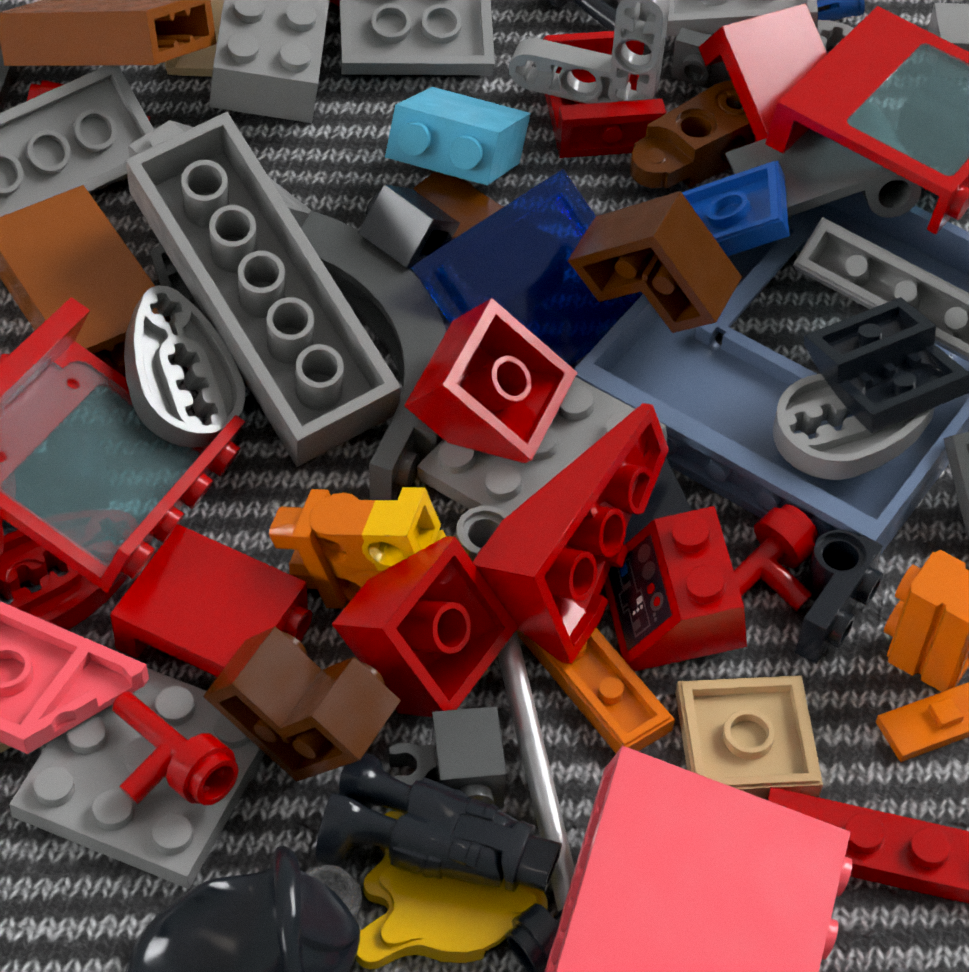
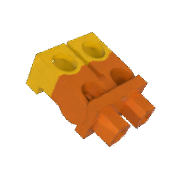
(349, 539)

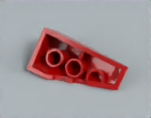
(561, 542)

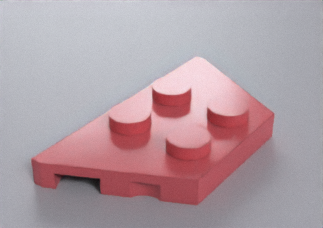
(55, 679)

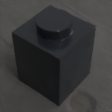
(406, 225)

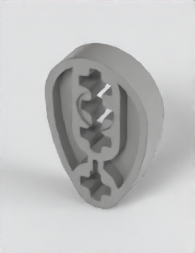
(155, 382)
(833, 452)

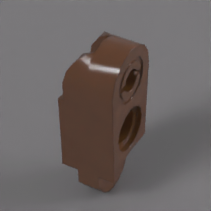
(692, 140)

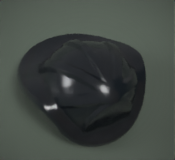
(252, 925)

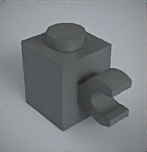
(462, 754)

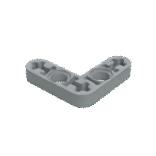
(610, 71)

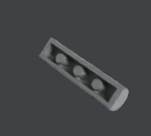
(878, 276)

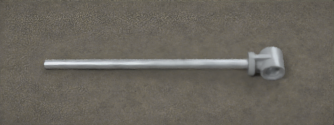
(473, 532)

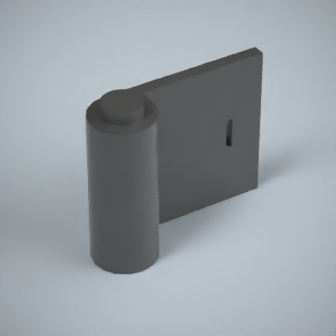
(825, 171)

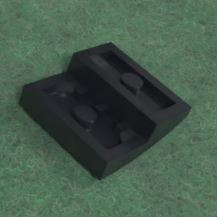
(886, 364)

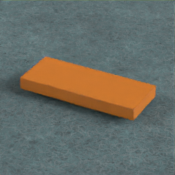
(927, 723)

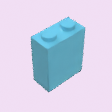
(457, 135)

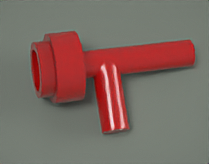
(784, 537)
(196, 768)

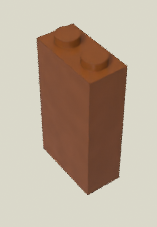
(104, 32)
(73, 251)

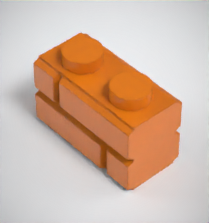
(932, 622)

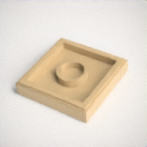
(750, 733)

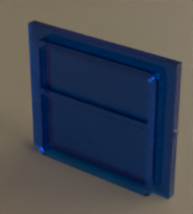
(523, 265)

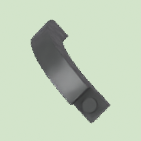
(405, 321)

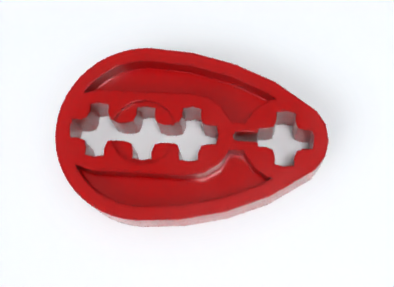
(61, 599)

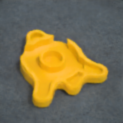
(436, 916)

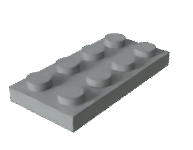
(69, 139)

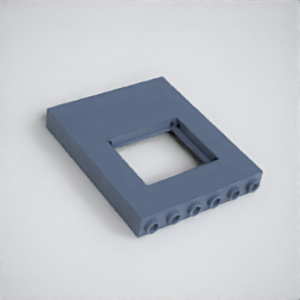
(726, 396)

